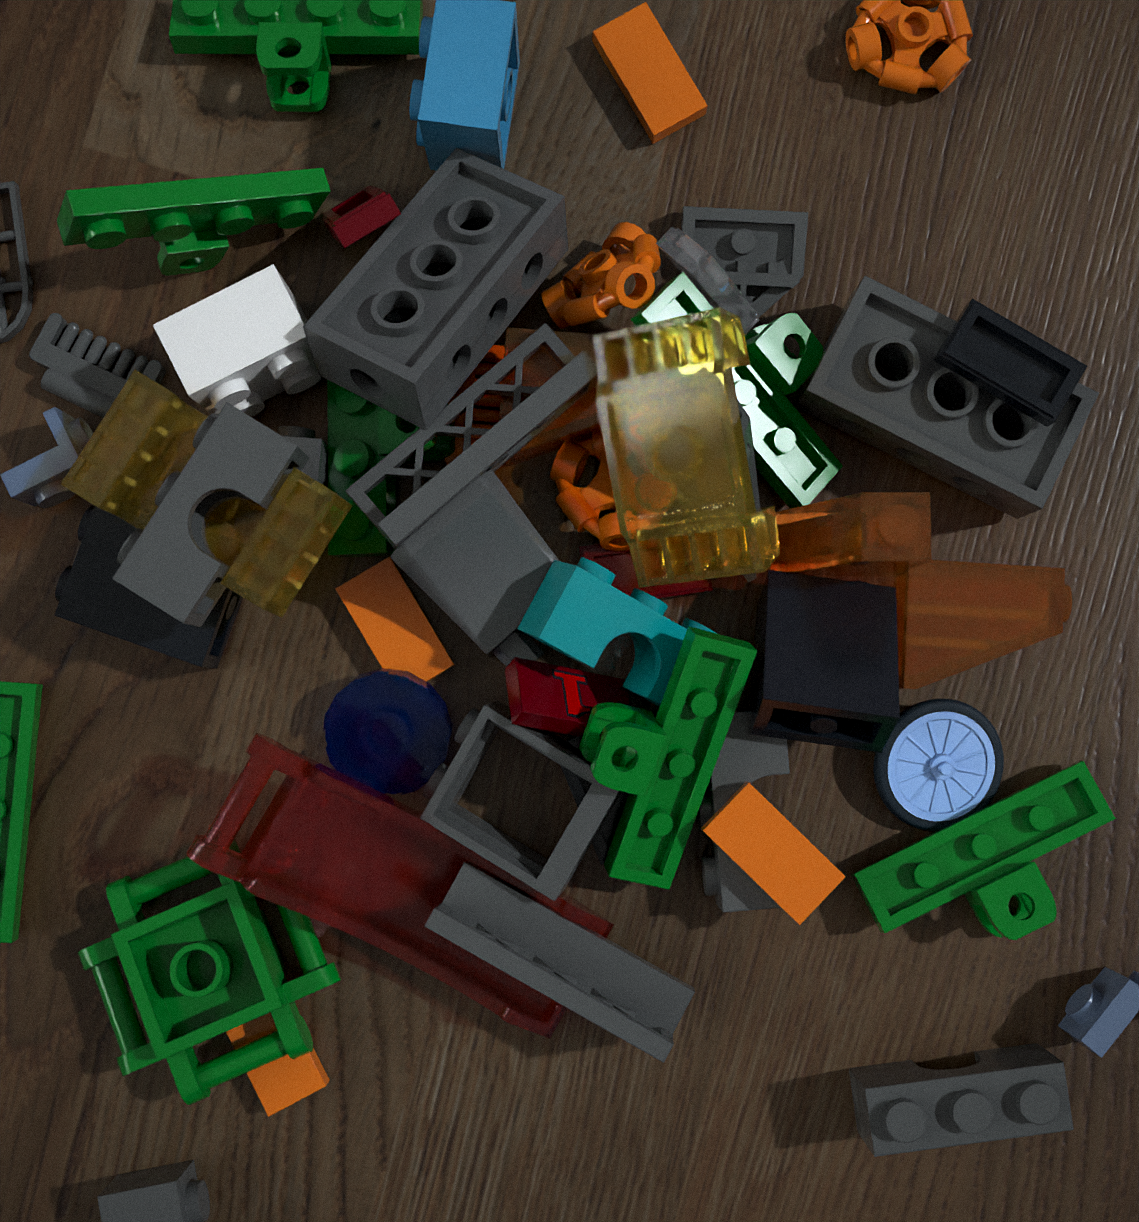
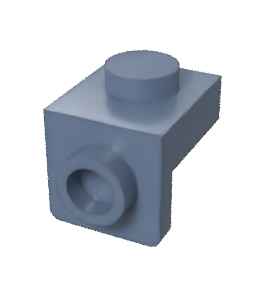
(41, 477)
(1102, 1010)

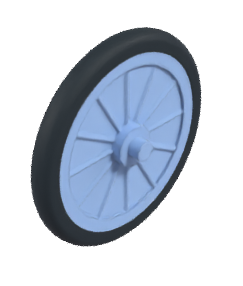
(939, 764)

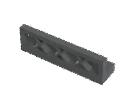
(493, 445)
(562, 959)

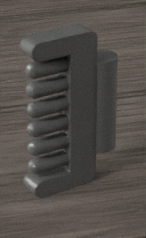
(78, 378)

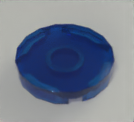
(388, 731)

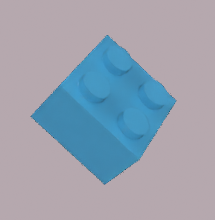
(467, 80)

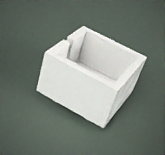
(241, 345)

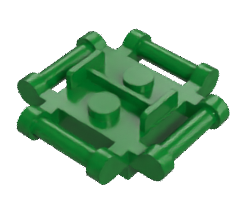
(202, 975)

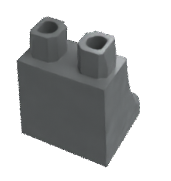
(481, 566)

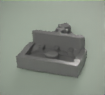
(754, 248)

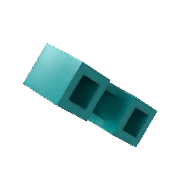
(582, 613)

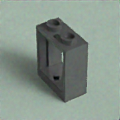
(449, 783)

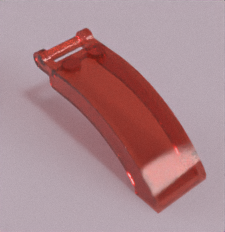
(368, 871)

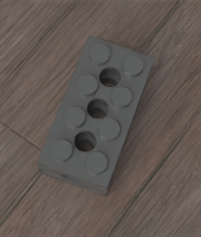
(439, 287)
(910, 423)

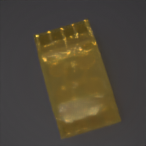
(150, 437)
(681, 449)

